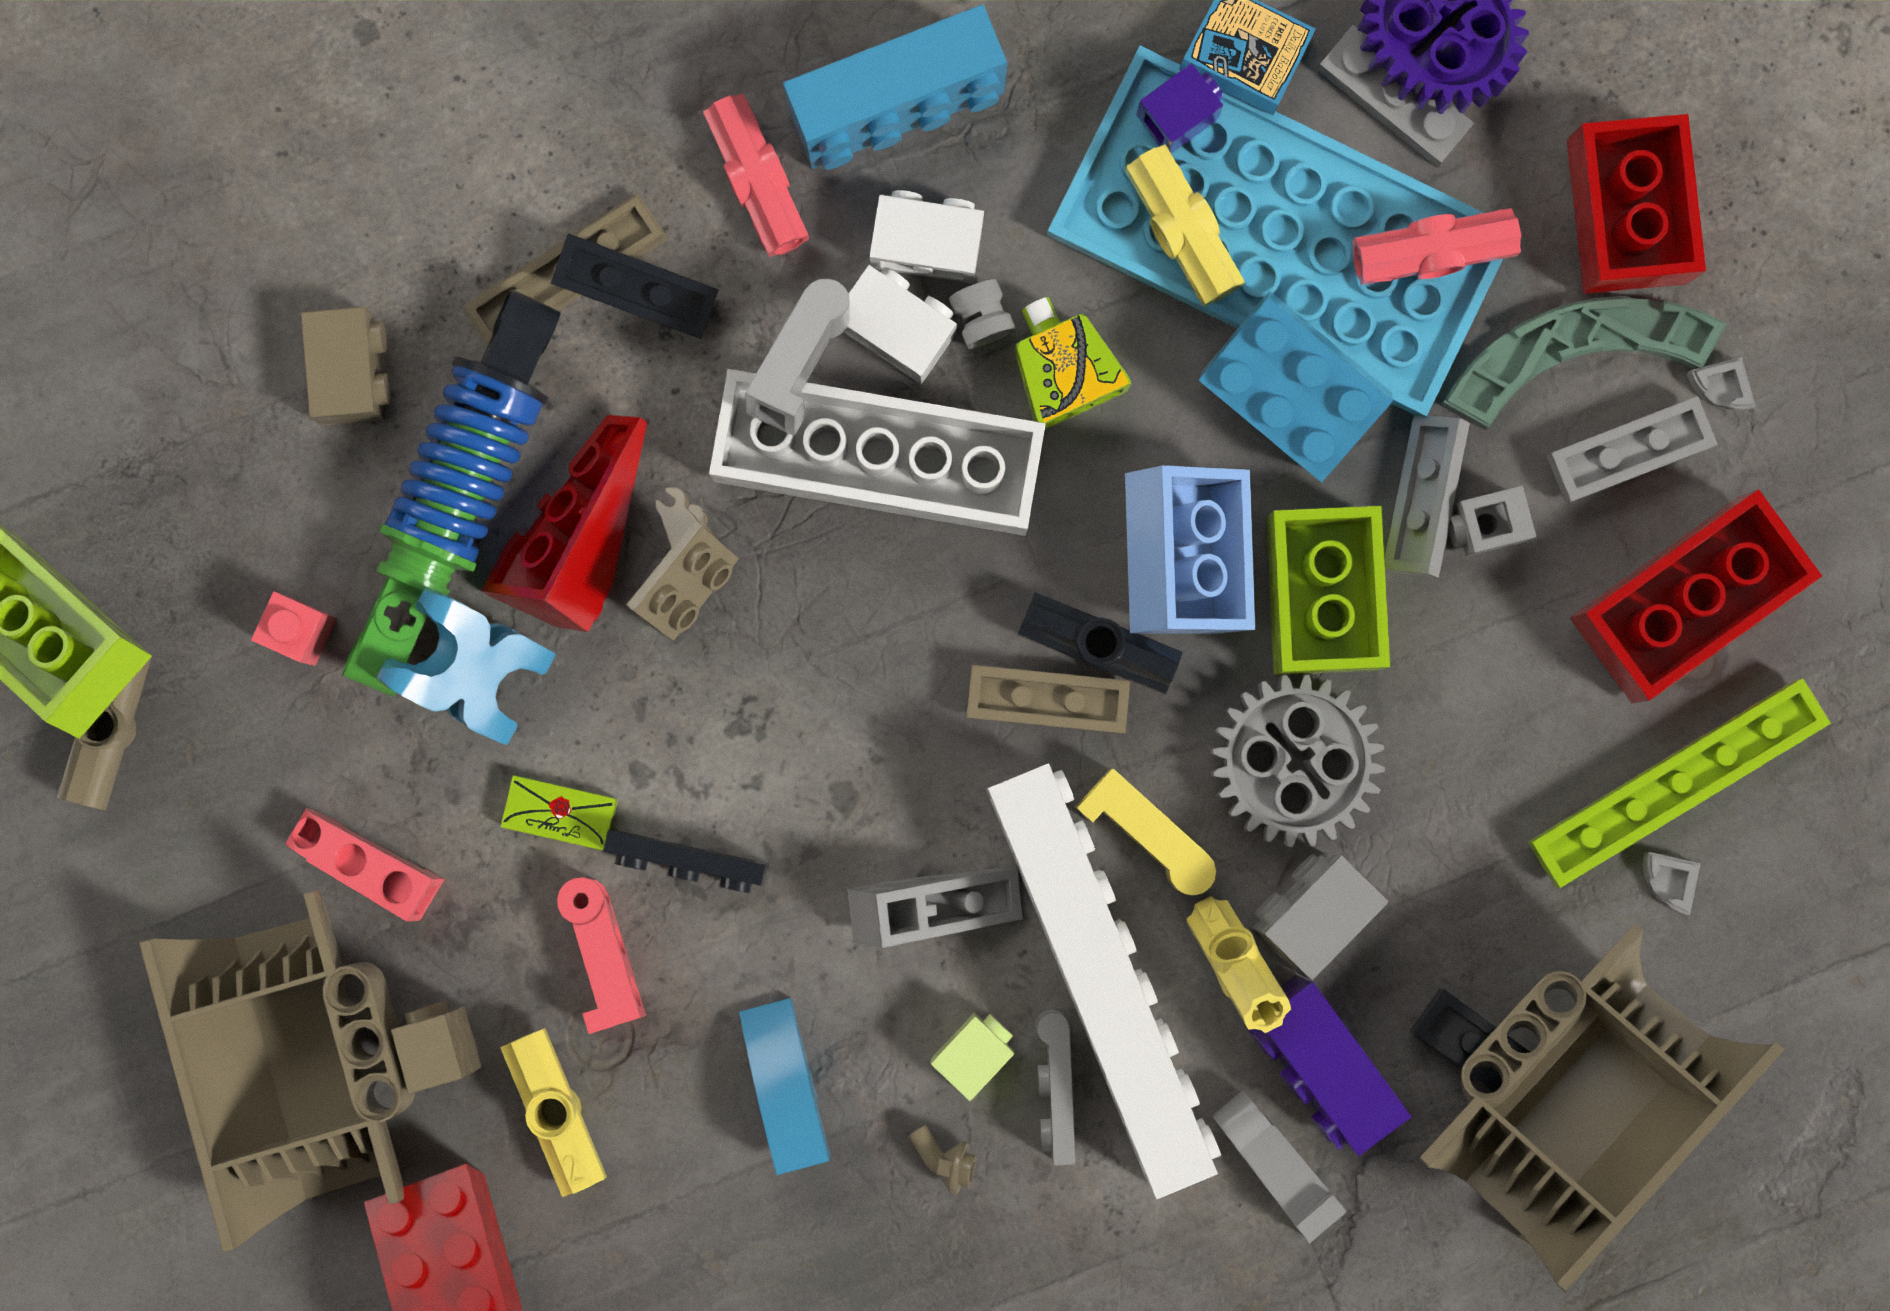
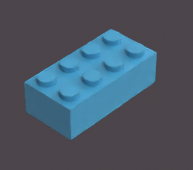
(897, 88)

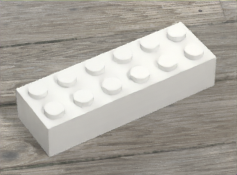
(884, 456)

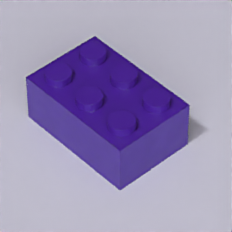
(1331, 1071)

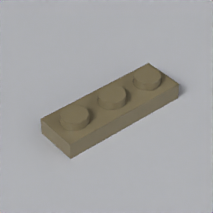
(1048, 699)

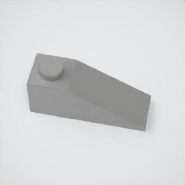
(933, 906)

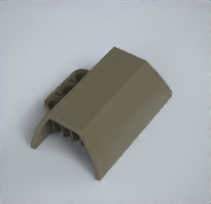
(278, 1067)
(1594, 1110)

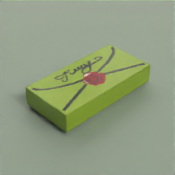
(558, 812)

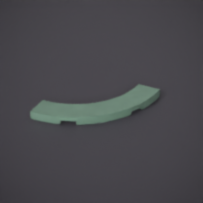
(1577, 331)

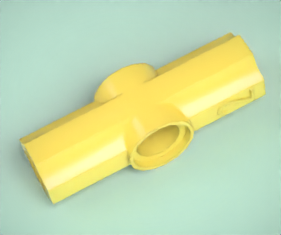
(1184, 225)
(1238, 965)
(565, 1146)

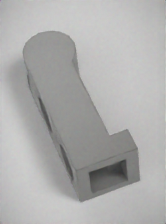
(783, 374)
(1279, 1167)

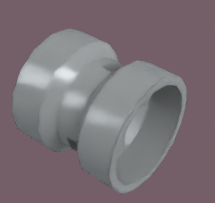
(982, 313)

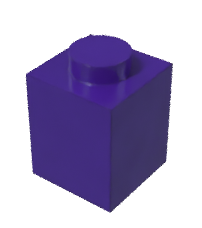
(1181, 108)

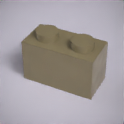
(345, 366)
(435, 1046)

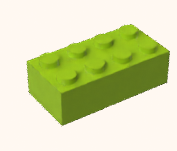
(57, 643)

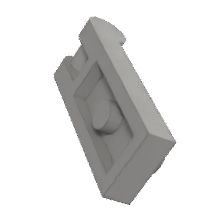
(1056, 1083)

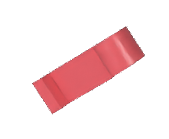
(364, 865)
(603, 952)

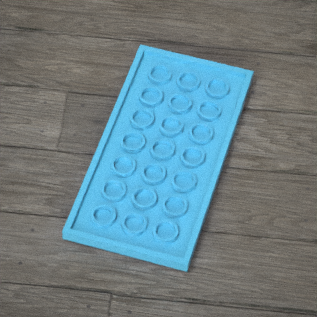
(1288, 221)

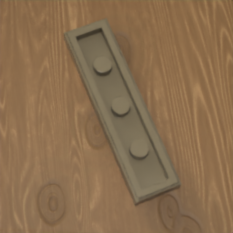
(626, 229)

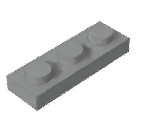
(1424, 130)
(1631, 450)
(1426, 495)

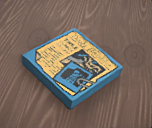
(1249, 50)

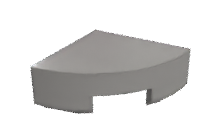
(1724, 385)
(1671, 880)

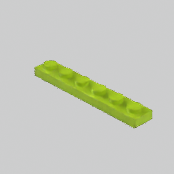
(1679, 782)

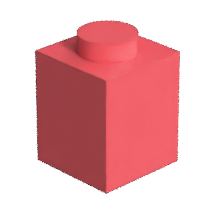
(294, 629)

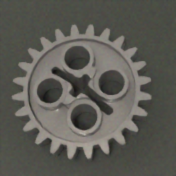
(1333, 728)

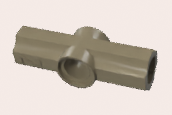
(95, 763)

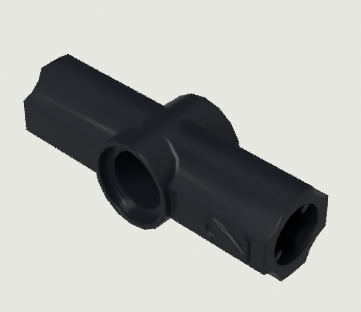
(1133, 654)

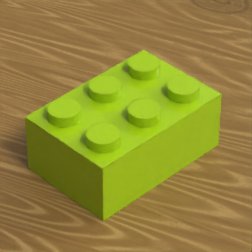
(1327, 590)

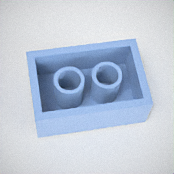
(1189, 550)

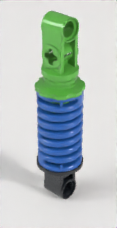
(456, 473)

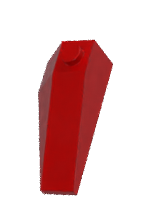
(573, 547)

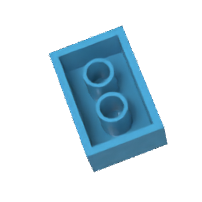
(1296, 386)

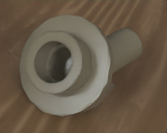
(954, 1166)

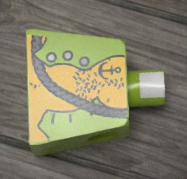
(1065, 365)

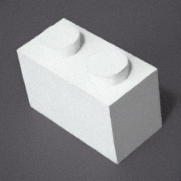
(927, 237)
(899, 324)

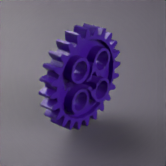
(1476, 63)

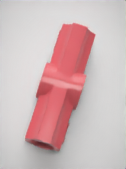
(756, 175)
(1436, 246)

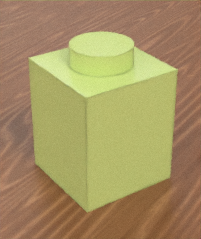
(974, 1054)

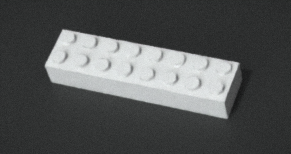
(1102, 982)

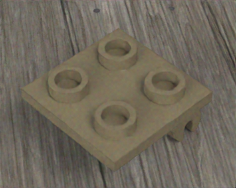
(687, 573)

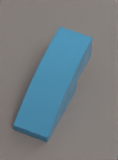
(784, 1086)

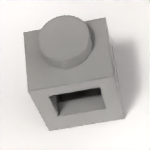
(1509, 520)

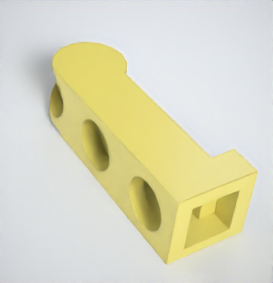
(1186, 863)

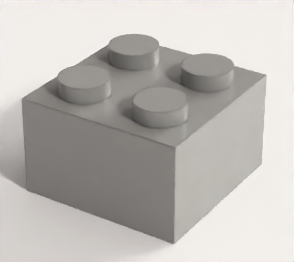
(1317, 913)

